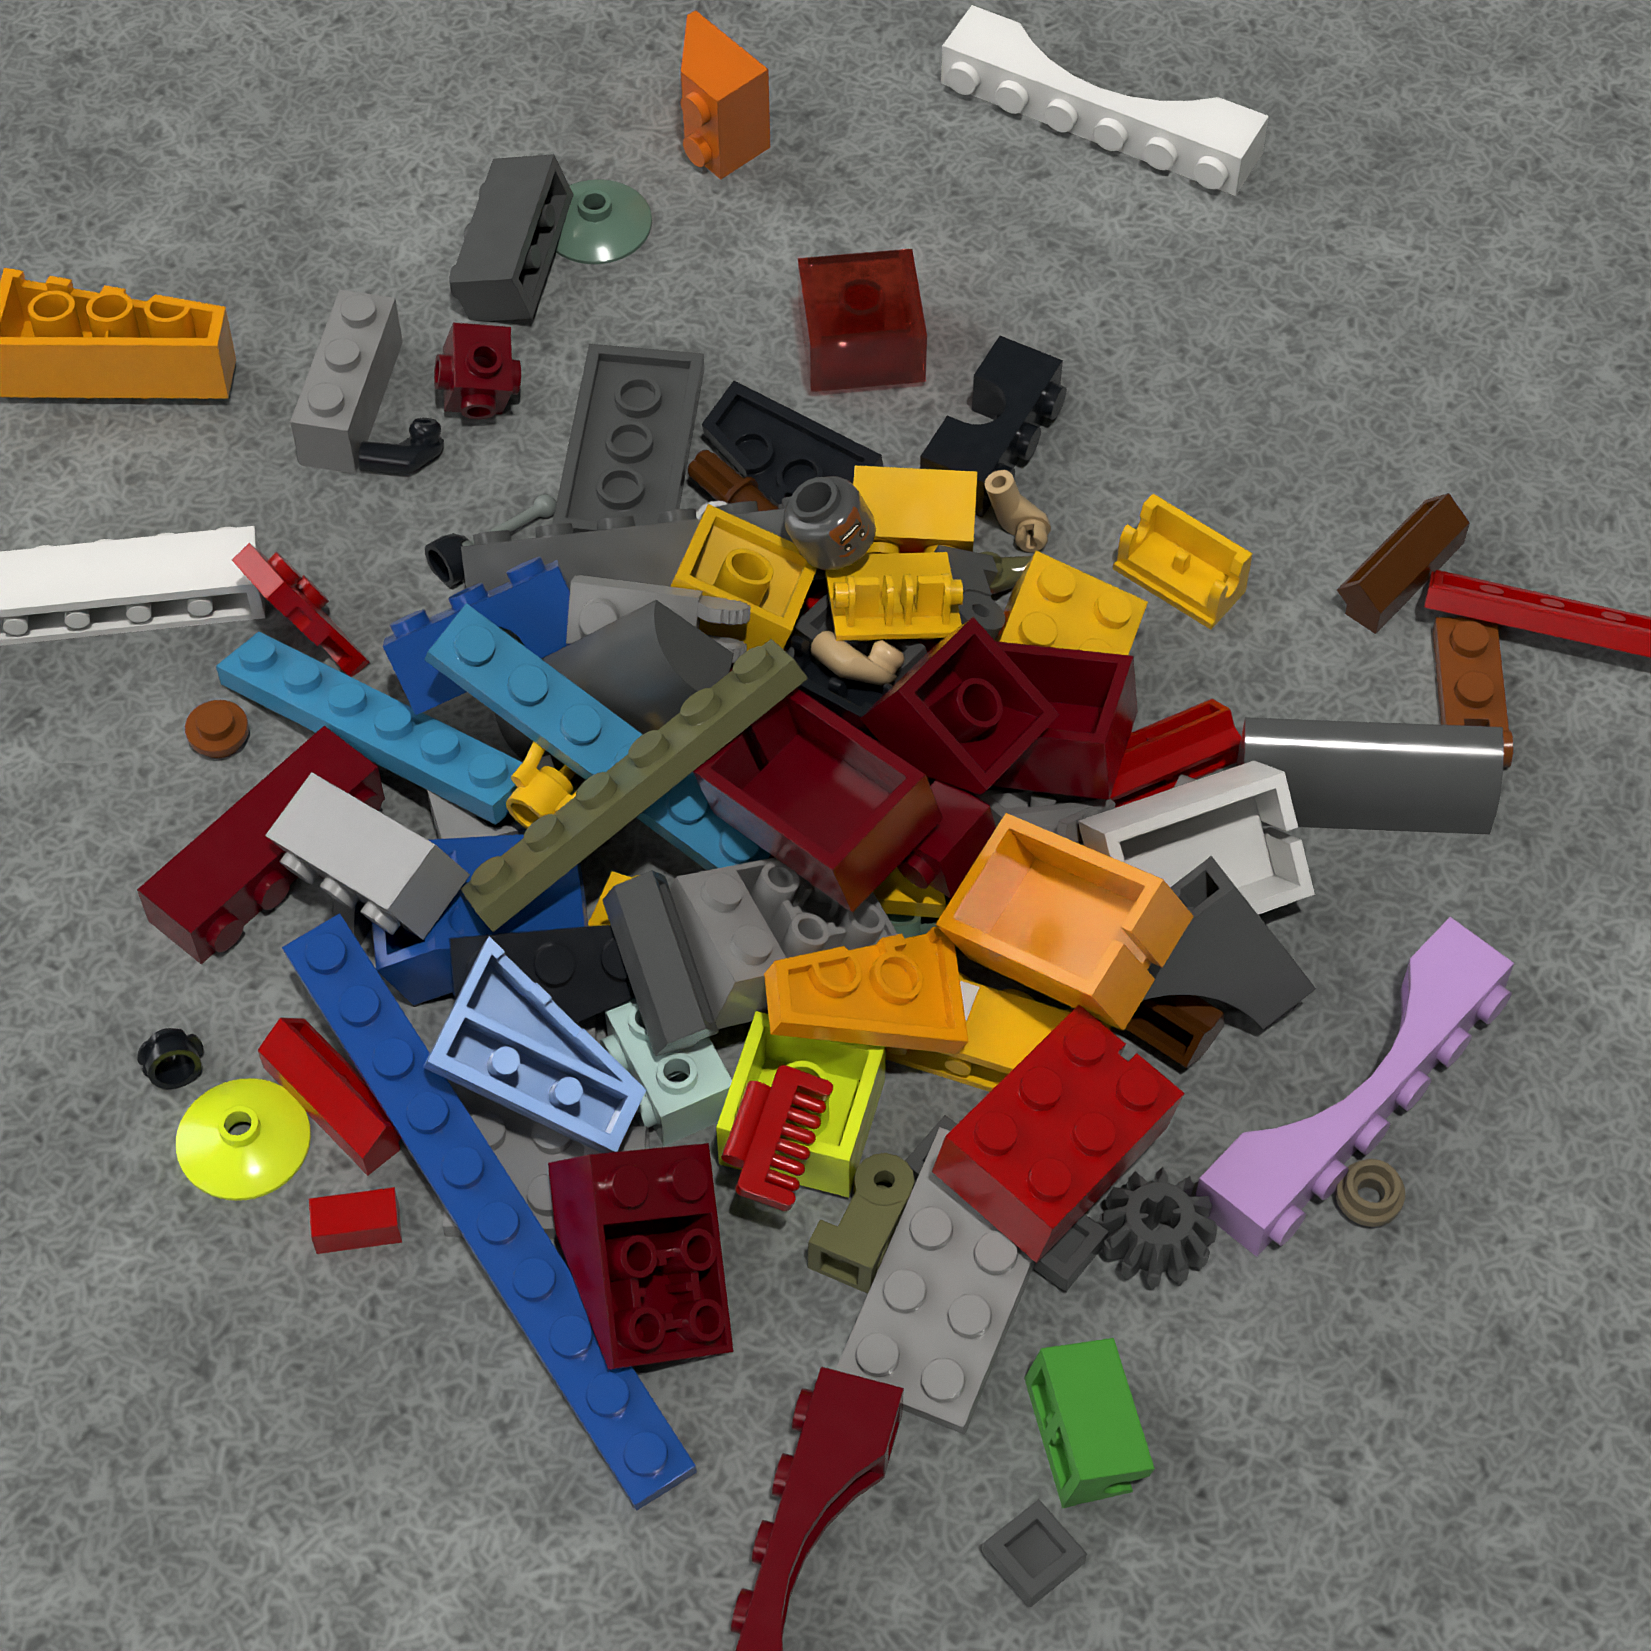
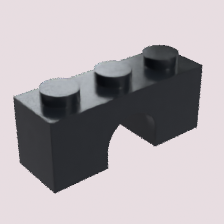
(1016, 391)

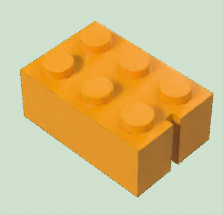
(1065, 920)

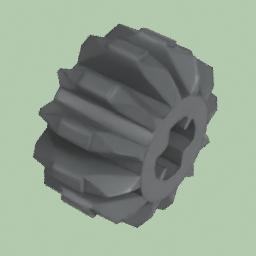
(1174, 1245)

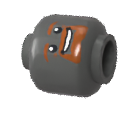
(829, 522)

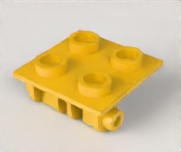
(895, 597)

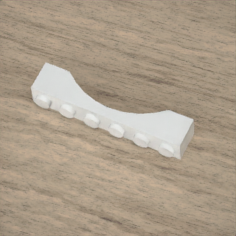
(1196, 138)

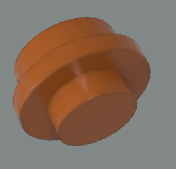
(217, 728)

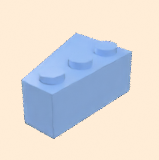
(531, 1057)

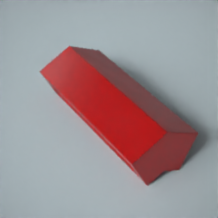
(1184, 744)
(329, 1092)

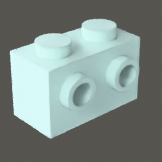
(681, 1087)

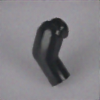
(406, 456)

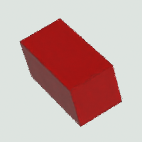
(355, 1220)

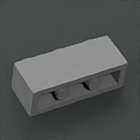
(346, 381)
(365, 858)

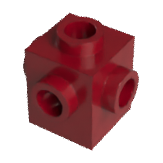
(477, 370)

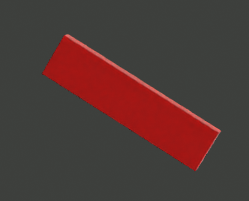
(1539, 612)

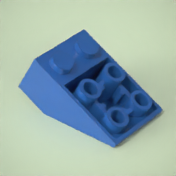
(423, 967)

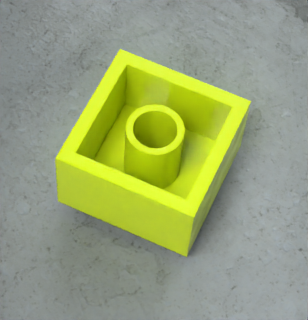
(857, 1085)

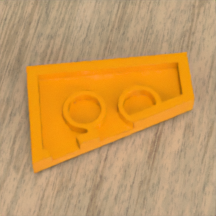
(872, 995)

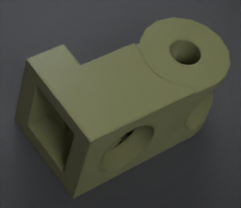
(859, 1242)

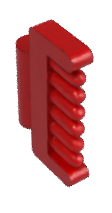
(758, 1132)

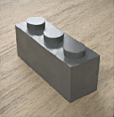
(511, 238)

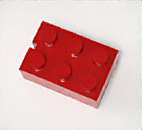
(1056, 1133)

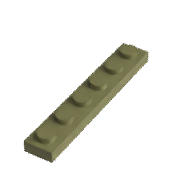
(633, 784)

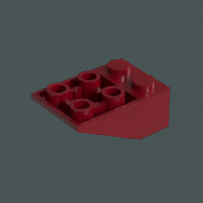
(645, 1251)

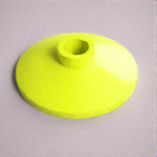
(245, 1163)

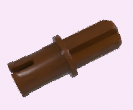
(724, 482)

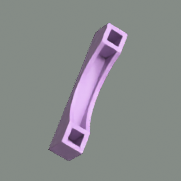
(1276, 1171)

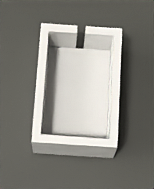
(1217, 819)

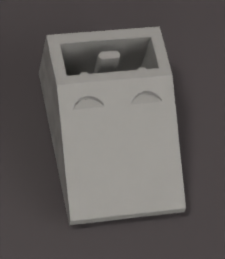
(757, 914)

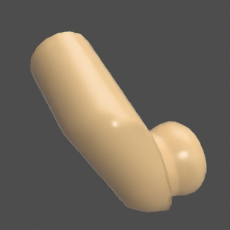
(1017, 513)
(853, 665)

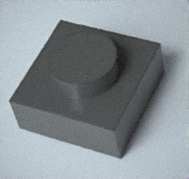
(1034, 1553)

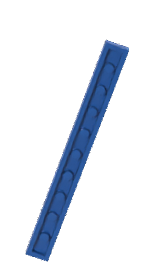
(488, 1211)

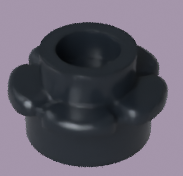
(171, 1058)

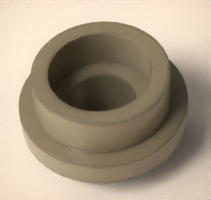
(1375, 1175)

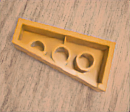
(108, 344)

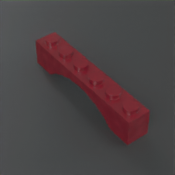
(840, 1454)

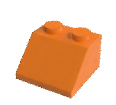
(722, 99)

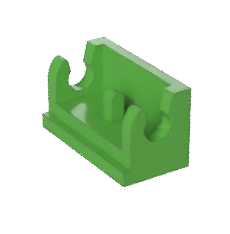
(1087, 1421)

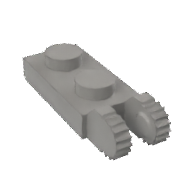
(601, 601)

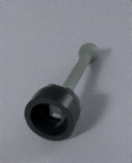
(445, 553)

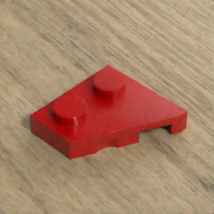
(300, 603)

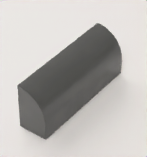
(636, 669)
(1383, 773)

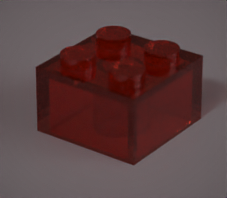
(862, 320)

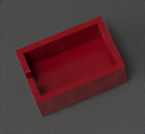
(1090, 735)
(825, 800)

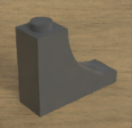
(1228, 952)

